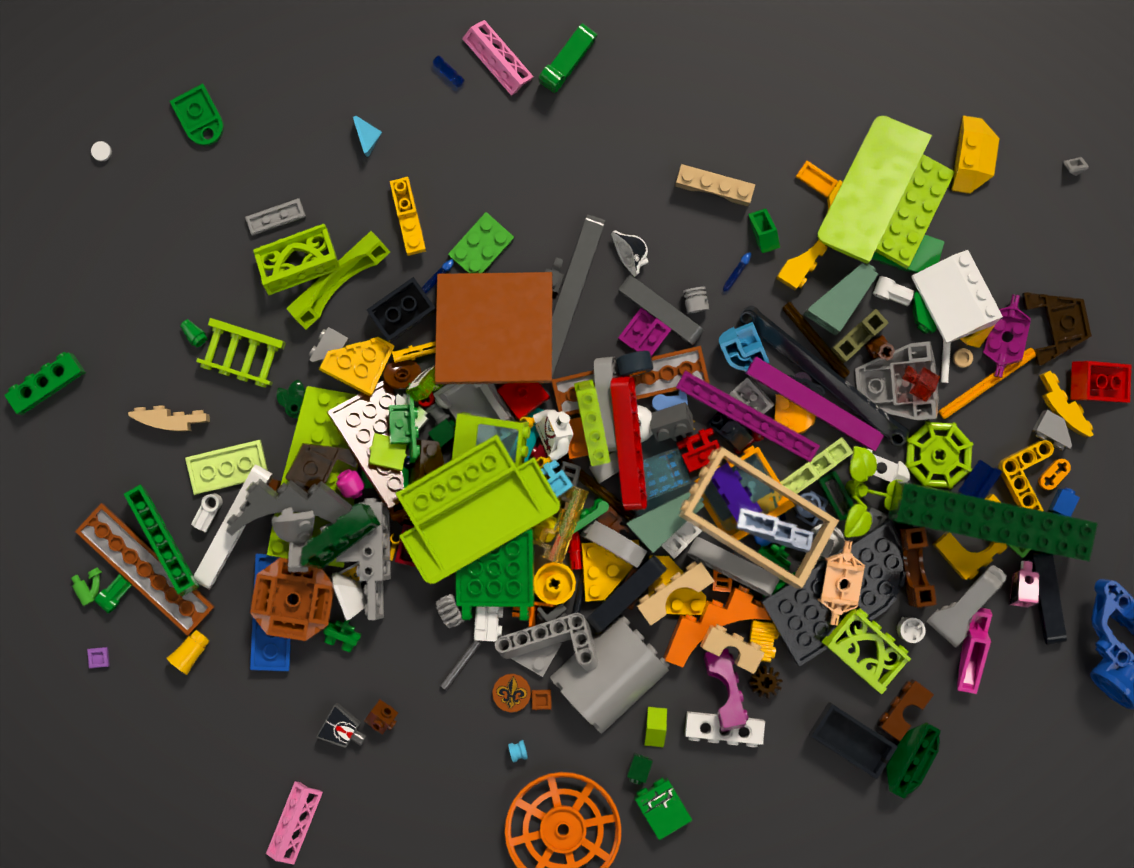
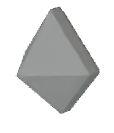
(1076, 166)

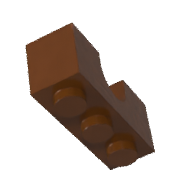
(893, 720)

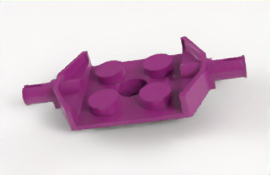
(1011, 352)

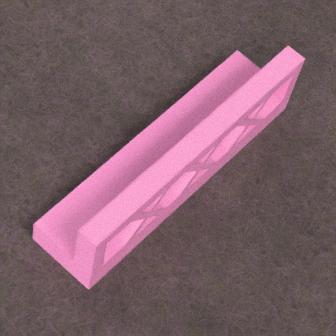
(495, 59)
(290, 822)

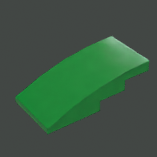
(926, 255)

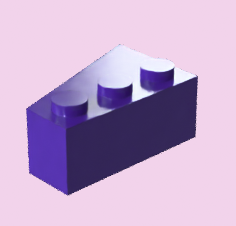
(732, 491)

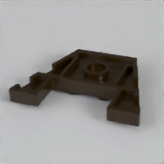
(1066, 320)
(315, 463)

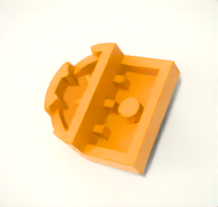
(792, 415)

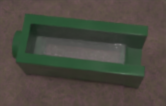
(836, 494)

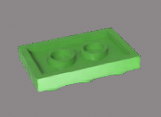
(481, 245)

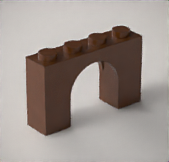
(919, 591)

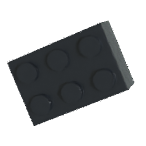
(401, 310)

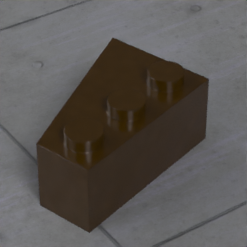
(428, 461)

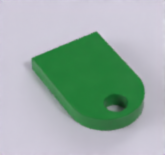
(198, 114)

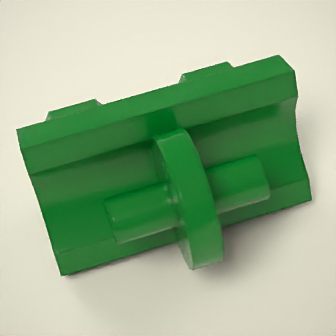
(776, 555)
(342, 632)

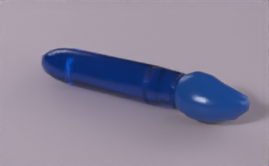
(737, 271)
(433, 280)

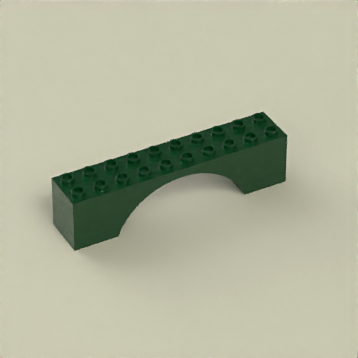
(992, 520)

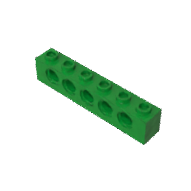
(161, 540)

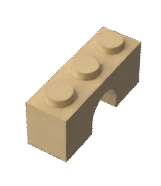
(748, 654)

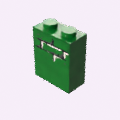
(662, 808)

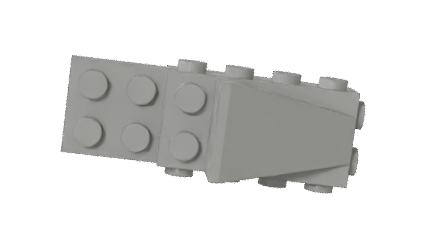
(373, 559)

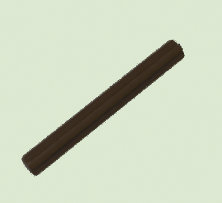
(815, 340)
(599, 490)

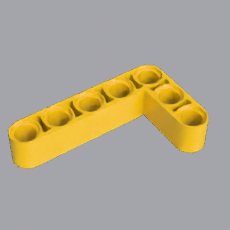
(1017, 472)

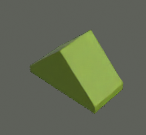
(656, 726)

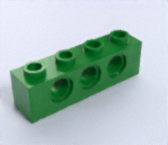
(16, 393)

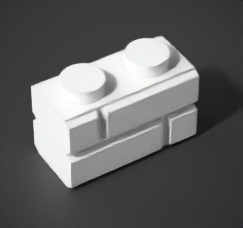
(487, 623)

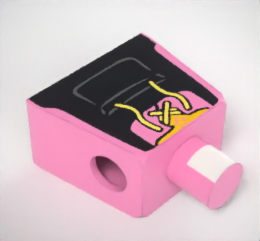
(1024, 593)

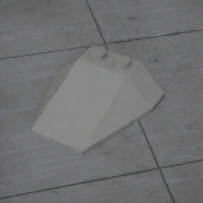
(884, 386)

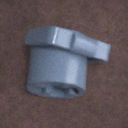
(813, 498)

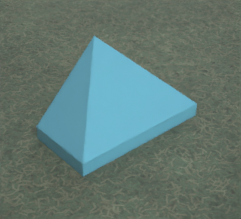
(367, 134)

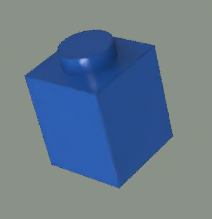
(1064, 502)

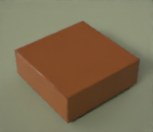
(541, 699)

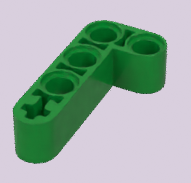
(555, 74)

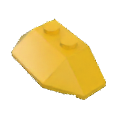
(975, 155)

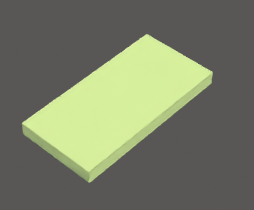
(224, 466)

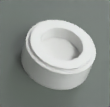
(101, 151)

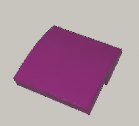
(644, 332)

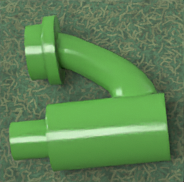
(81, 589)

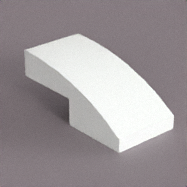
(681, 539)

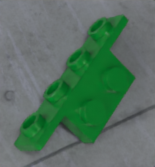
(402, 426)

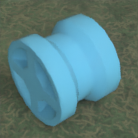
(518, 751)

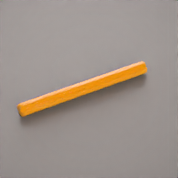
(984, 385)

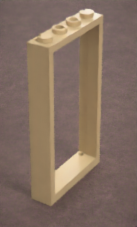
(817, 546)

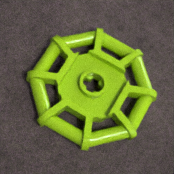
(950, 456)

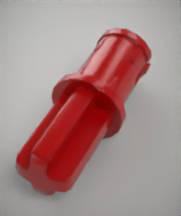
(575, 552)

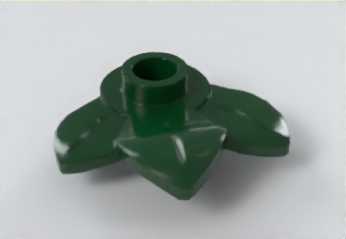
(291, 397)

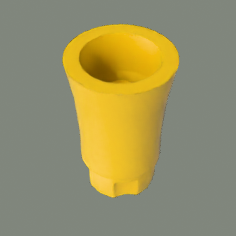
(188, 652)

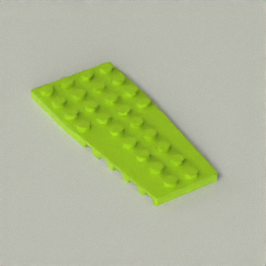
(315, 428)

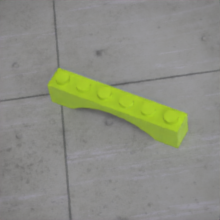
(310, 304)

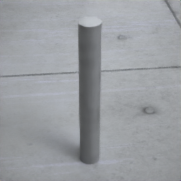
(461, 663)

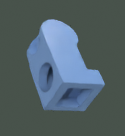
(661, 401)

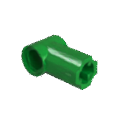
(109, 598)

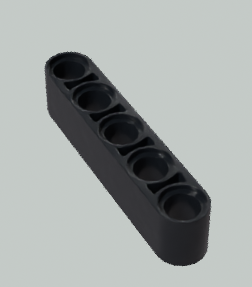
(626, 594)
(1049, 598)

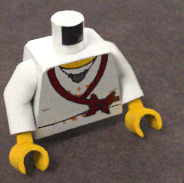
(554, 433)

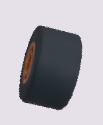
(634, 363)

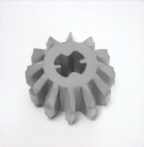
(449, 611)

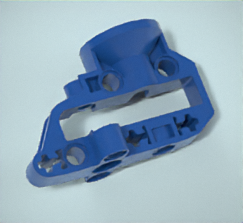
(1113, 674)

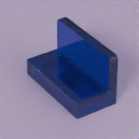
(980, 480)

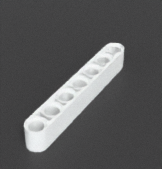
(223, 542)

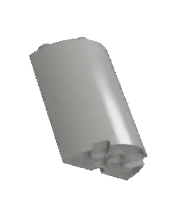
(621, 678)

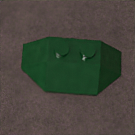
(912, 759)

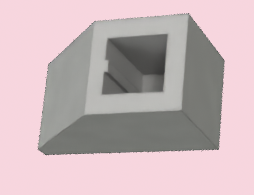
(329, 341)
(1054, 429)

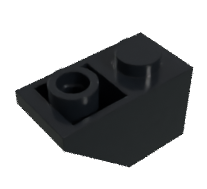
(730, 431)

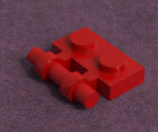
(698, 457)

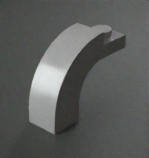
(614, 543)

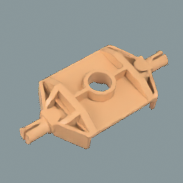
(838, 568)

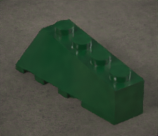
(339, 536)

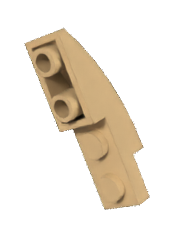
(162, 418)

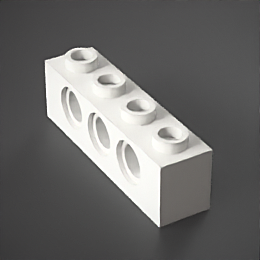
(696, 719)

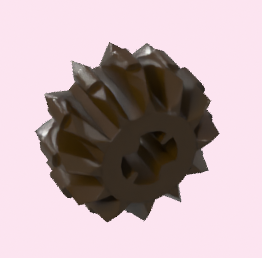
(770, 686)

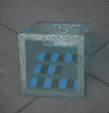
(665, 473)

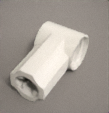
(888, 289)
(206, 513)

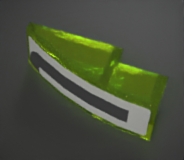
(423, 384)

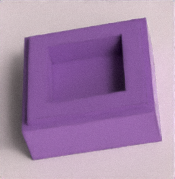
(98, 657)

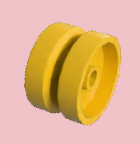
(562, 591)

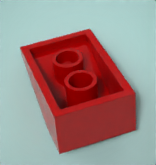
(1100, 381)

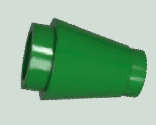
(194, 334)

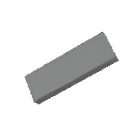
(275, 216)

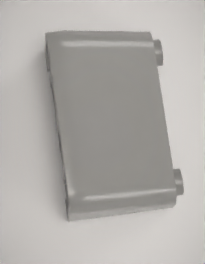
(474, 399)

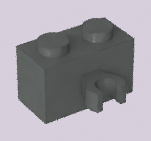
(672, 422)

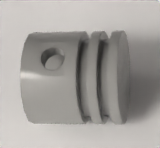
(696, 300)

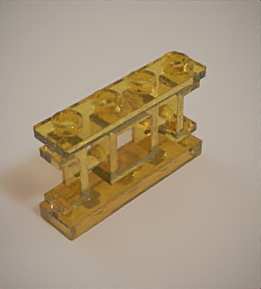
(564, 525)

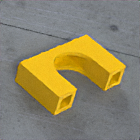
(963, 561)

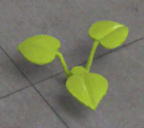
(861, 466)

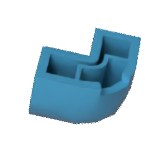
(742, 346)

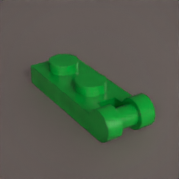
(588, 515)

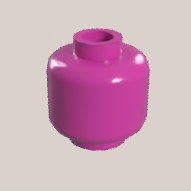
(350, 484)

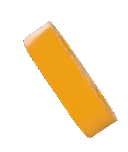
(1051, 471)

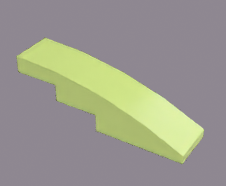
(818, 466)

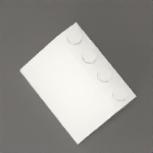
(957, 297)

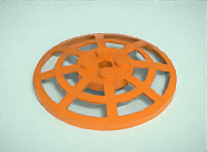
(563, 815)

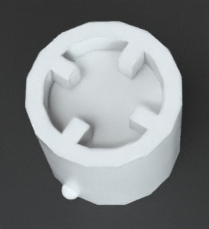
(911, 629)

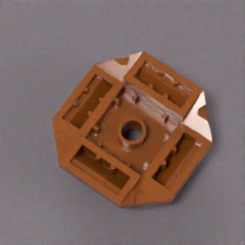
(288, 620)

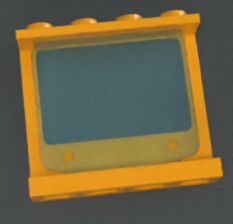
(768, 499)

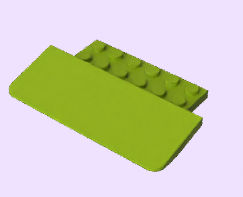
(886, 195)
(472, 508)

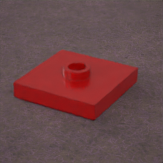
(523, 397)

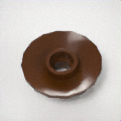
(401, 373)

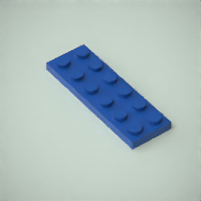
(268, 651)

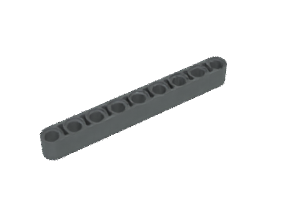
(574, 284)

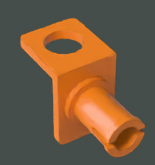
(533, 611)

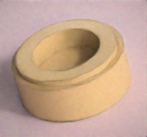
(962, 358)

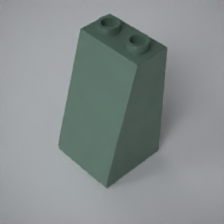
(840, 302)
(661, 522)

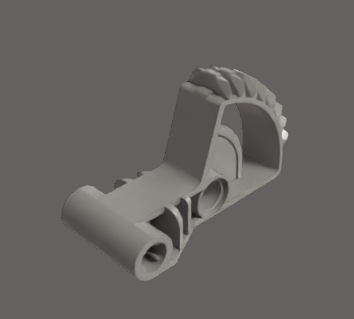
(955, 619)

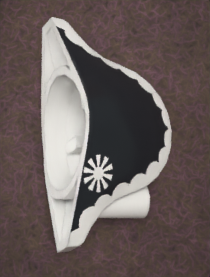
(631, 251)

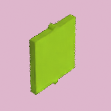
(387, 454)

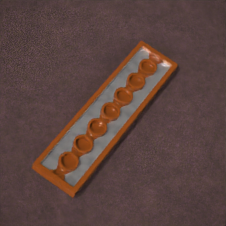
(661, 380)
(142, 568)

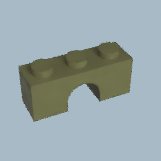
(859, 335)

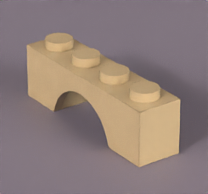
(704, 181)
(654, 606)

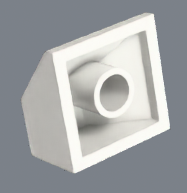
(349, 594)

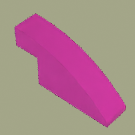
(974, 652)

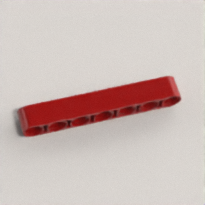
(628, 443)

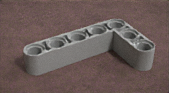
(551, 638)

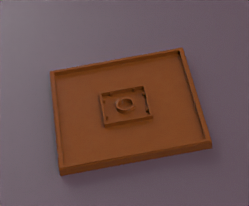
(494, 328)

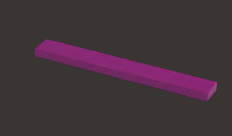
(814, 404)
(747, 416)

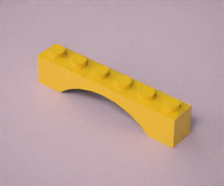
(795, 269)

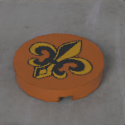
(511, 692)

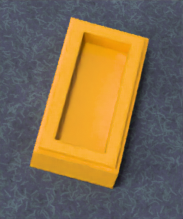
(816, 179)

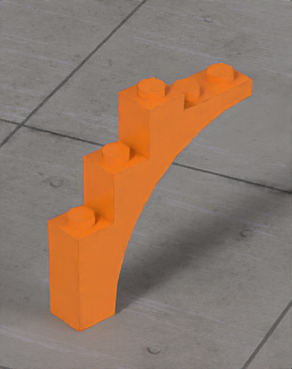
(691, 632)

